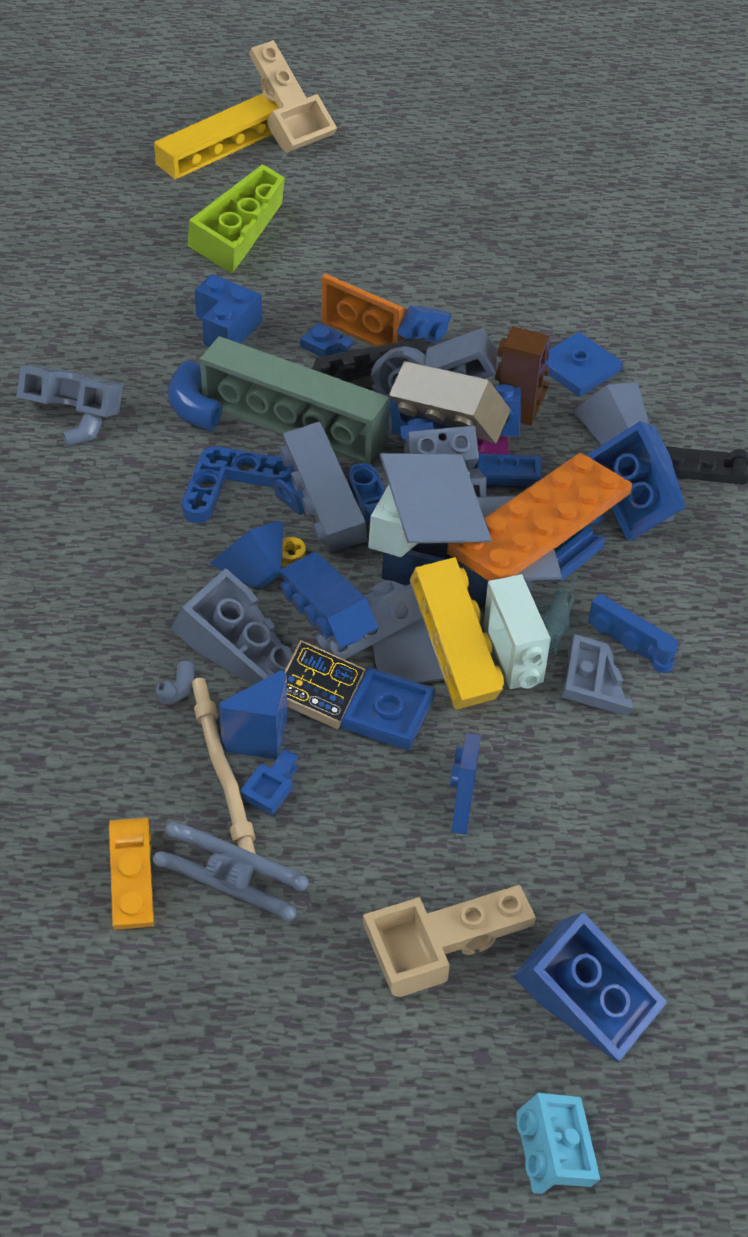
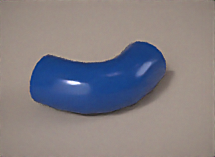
(187, 400)

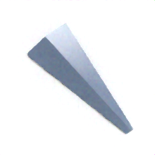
(612, 412)

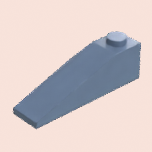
(232, 630)

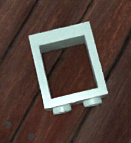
(516, 632)

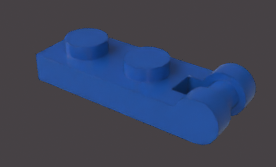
(633, 633)

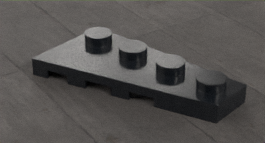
(359, 363)

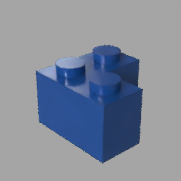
(227, 310)

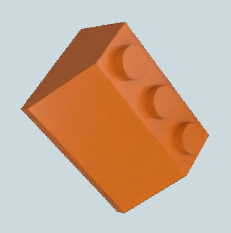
(360, 313)

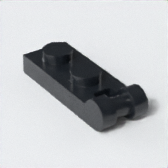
(710, 465)

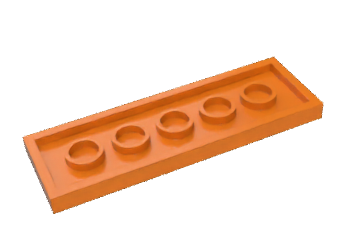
(542, 518)

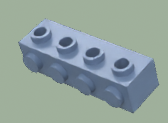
(324, 488)

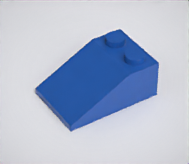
(646, 463)
(590, 986)

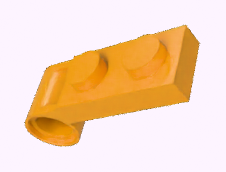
(131, 873)

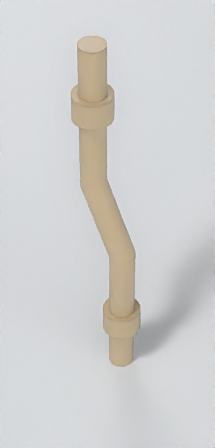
(206, 714)

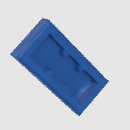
(510, 469)

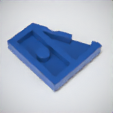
(463, 778)

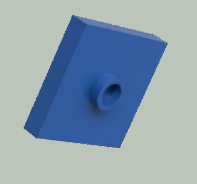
(581, 364)
(388, 708)

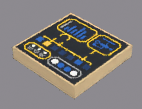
(321, 684)

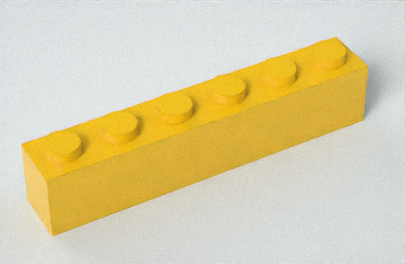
(214, 137)

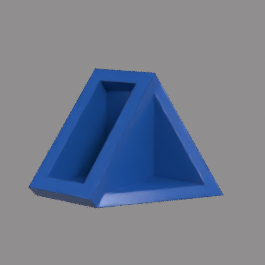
(255, 556)

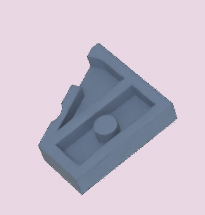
(593, 677)

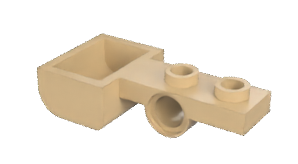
(299, 118)
(415, 942)

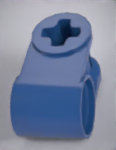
(366, 488)

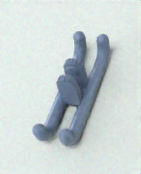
(231, 870)

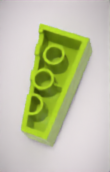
(236, 218)

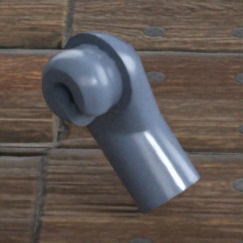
(86, 431)
(180, 688)

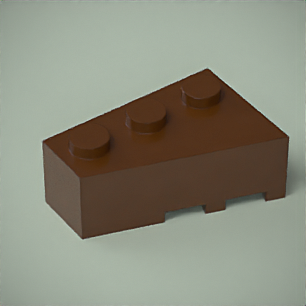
(524, 367)

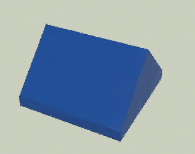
(256, 718)

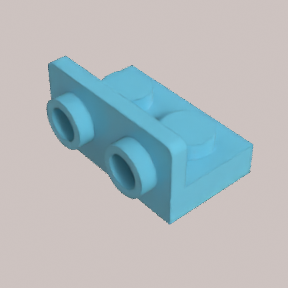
(556, 1142)

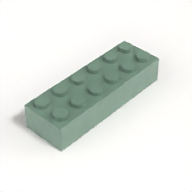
(293, 396)

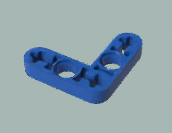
(220, 471)

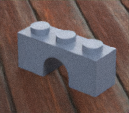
(60, 386)

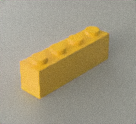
(456, 633)

